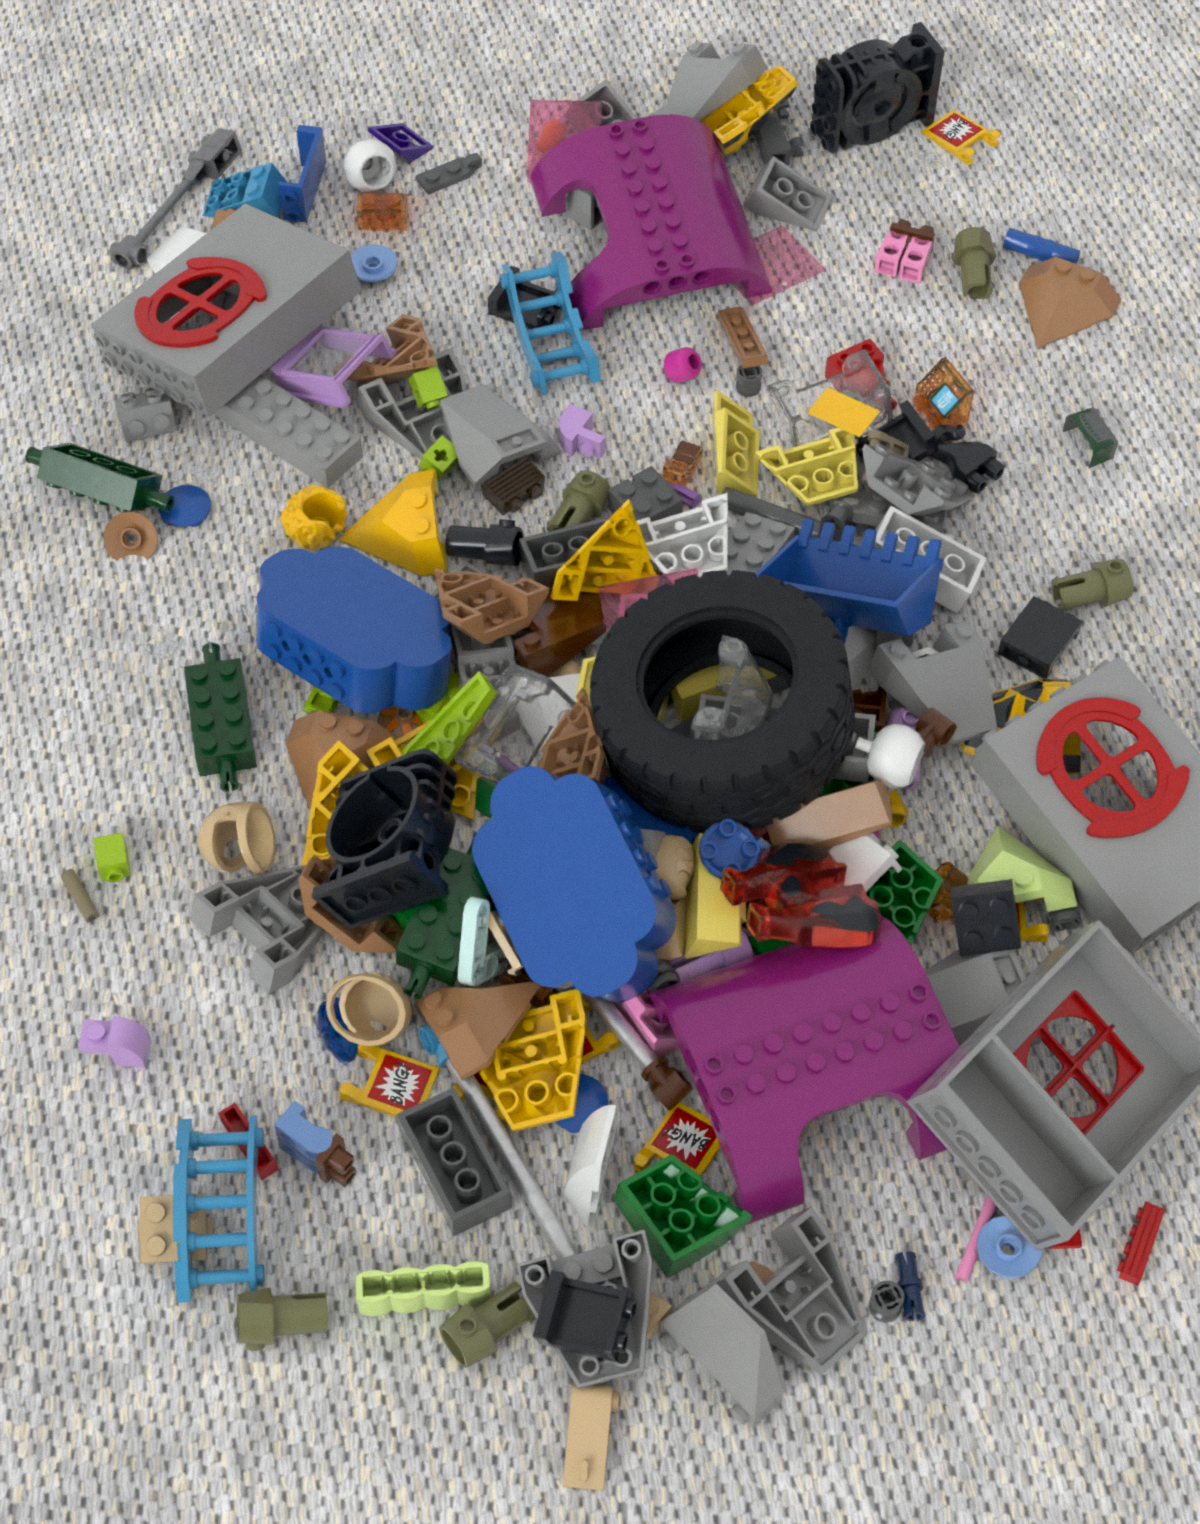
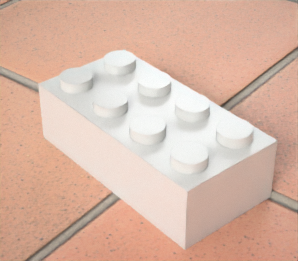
(960, 563)

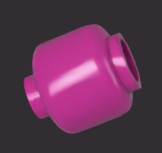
(682, 365)

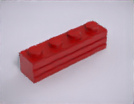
(235, 1121)
(1141, 1244)

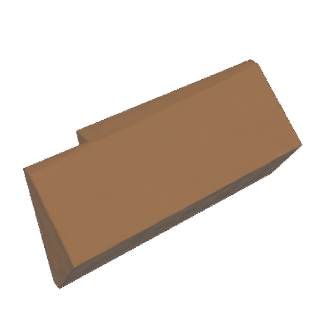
(836, 817)

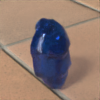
(339, 1046)

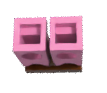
(906, 247)

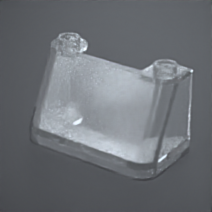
(859, 381)
(746, 693)
(513, 725)

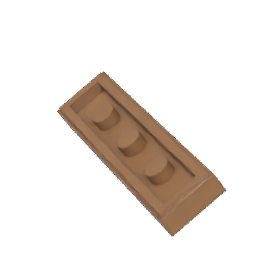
(742, 337)

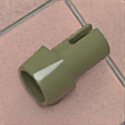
(974, 255)
(582, 499)
(1105, 582)
(266, 1316)
(475, 1332)

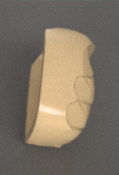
(676, 864)

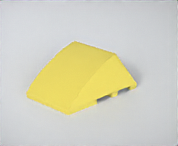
(816, 469)

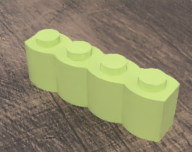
(414, 1289)

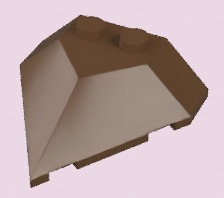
(1065, 299)
(412, 355)
(488, 605)
(318, 732)
(575, 744)
(375, 937)
(475, 1020)

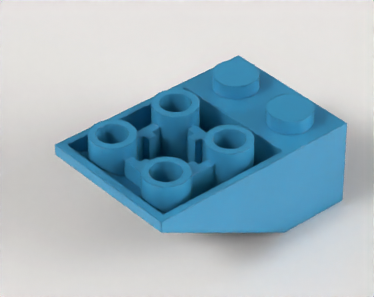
(253, 187)

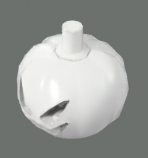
(370, 165)
(893, 755)

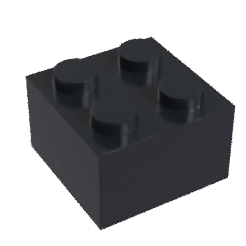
(985, 917)

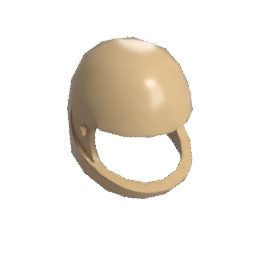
(242, 822)
(369, 999)

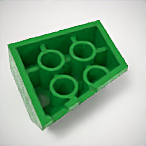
(907, 894)
(678, 1213)

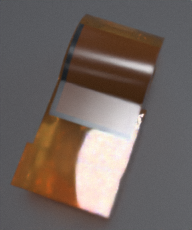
(683, 462)
(952, 877)

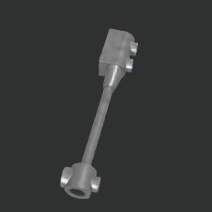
(208, 162)

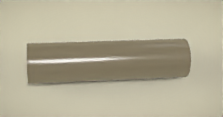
(79, 895)

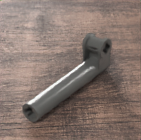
(839, 513)

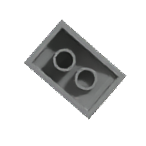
(613, 106)
(787, 196)

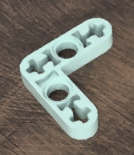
(477, 959)

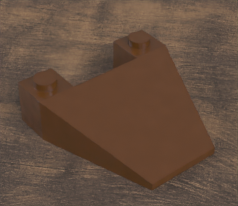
(560, 632)

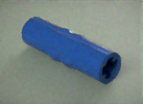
(1038, 247)

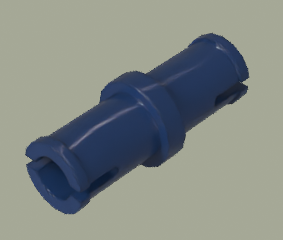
(911, 1286)

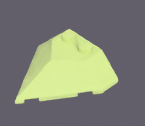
(1031, 874)

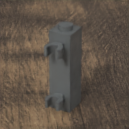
(773, 141)

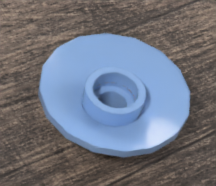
(374, 262)
(1001, 1233)

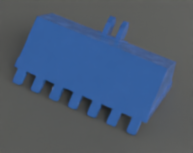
(861, 582)

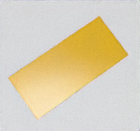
(843, 412)

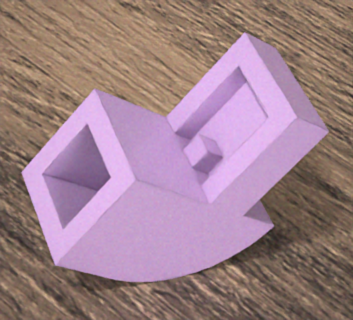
(576, 433)
(121, 1038)

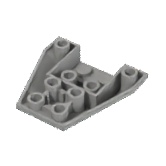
(490, 433)
(912, 484)
(974, 987)
(614, 1266)

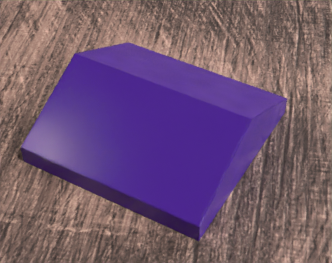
(401, 142)

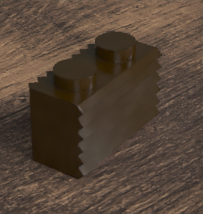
(514, 486)

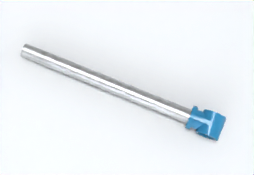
(505, 1148)

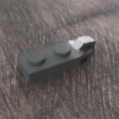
(449, 173)

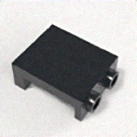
(499, 304)
(908, 429)
(1039, 637)
(584, 1317)

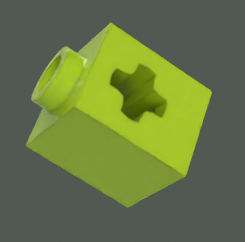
(428, 388)
(440, 451)
(112, 857)

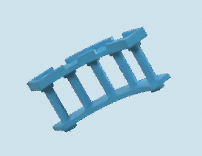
(570, 324)
(186, 1204)

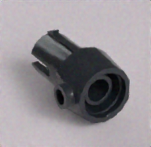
(494, 544)

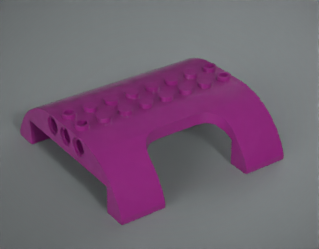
(664, 208)
(799, 1041)

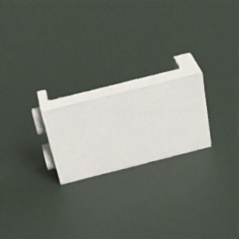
(865, 860)

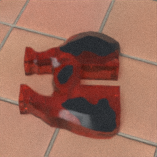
(803, 898)

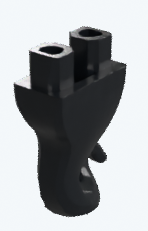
(966, 459)

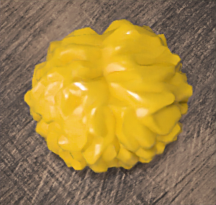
(314, 517)

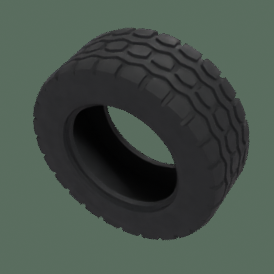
(740, 776)

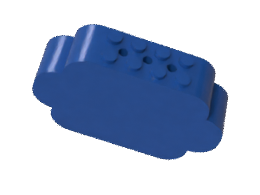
(353, 629)
(574, 884)

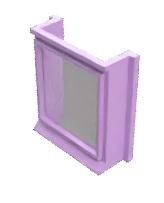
(324, 361)

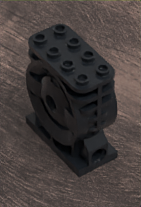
(876, 89)
(389, 839)

